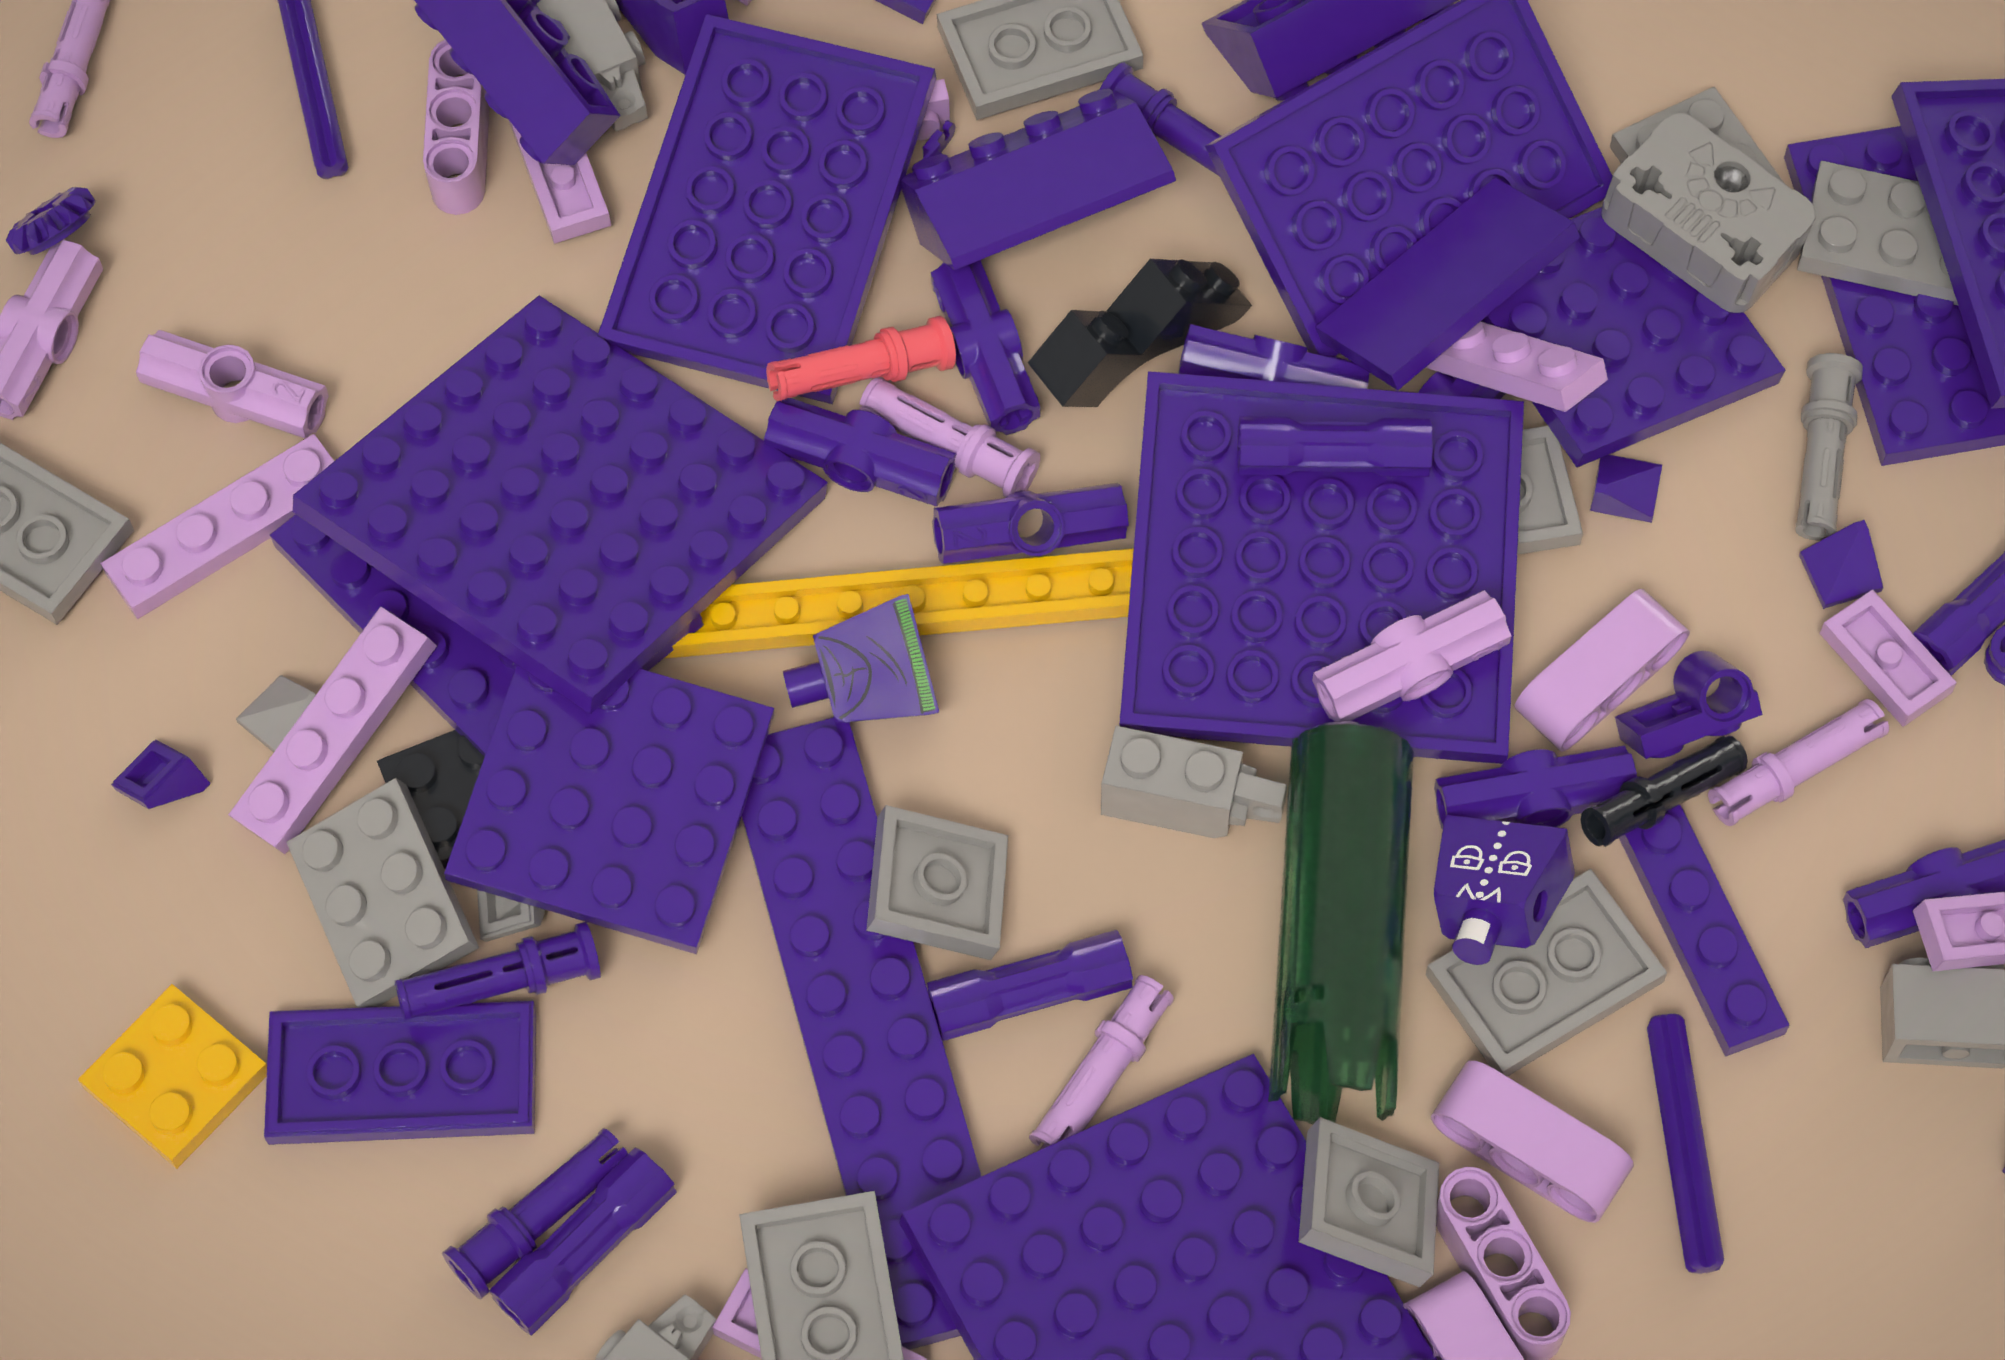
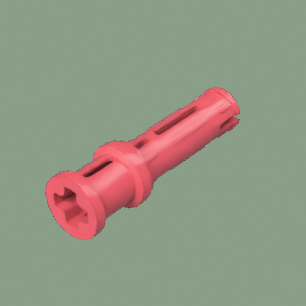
(886, 356)

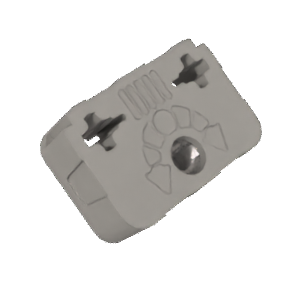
(1707, 212)

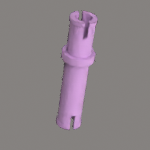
(66, 73)
(1777, 774)
(1117, 1044)

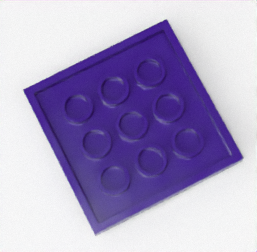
(1660, 340)
(614, 808)

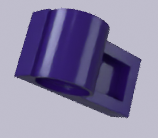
(1688, 715)

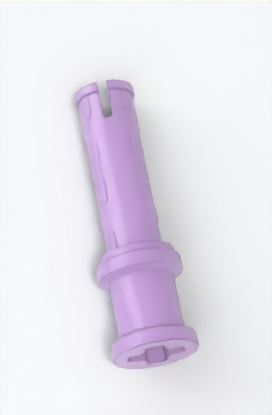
(975, 447)

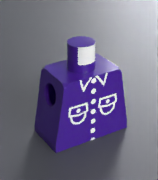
(1498, 883)

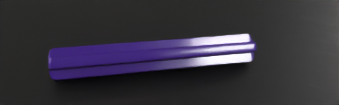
(313, 88)
(1685, 1144)

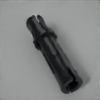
(1646, 800)

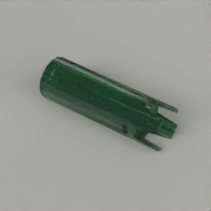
(1342, 918)

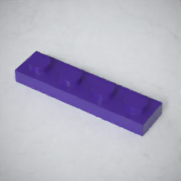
(1705, 933)

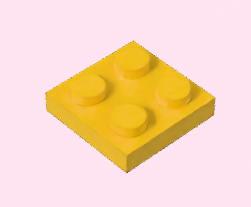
(174, 1076)

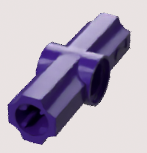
(986, 347)
(1263, 358)
(860, 451)
(991, 526)
(1536, 787)
(1886, 906)

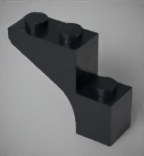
(1150, 317)

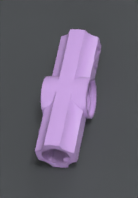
(43, 323)
(203, 371)
(1412, 657)

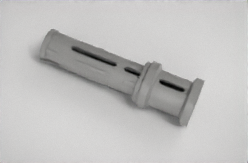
(1828, 422)

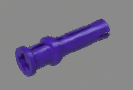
(1163, 116)
(530, 967)
(514, 1231)

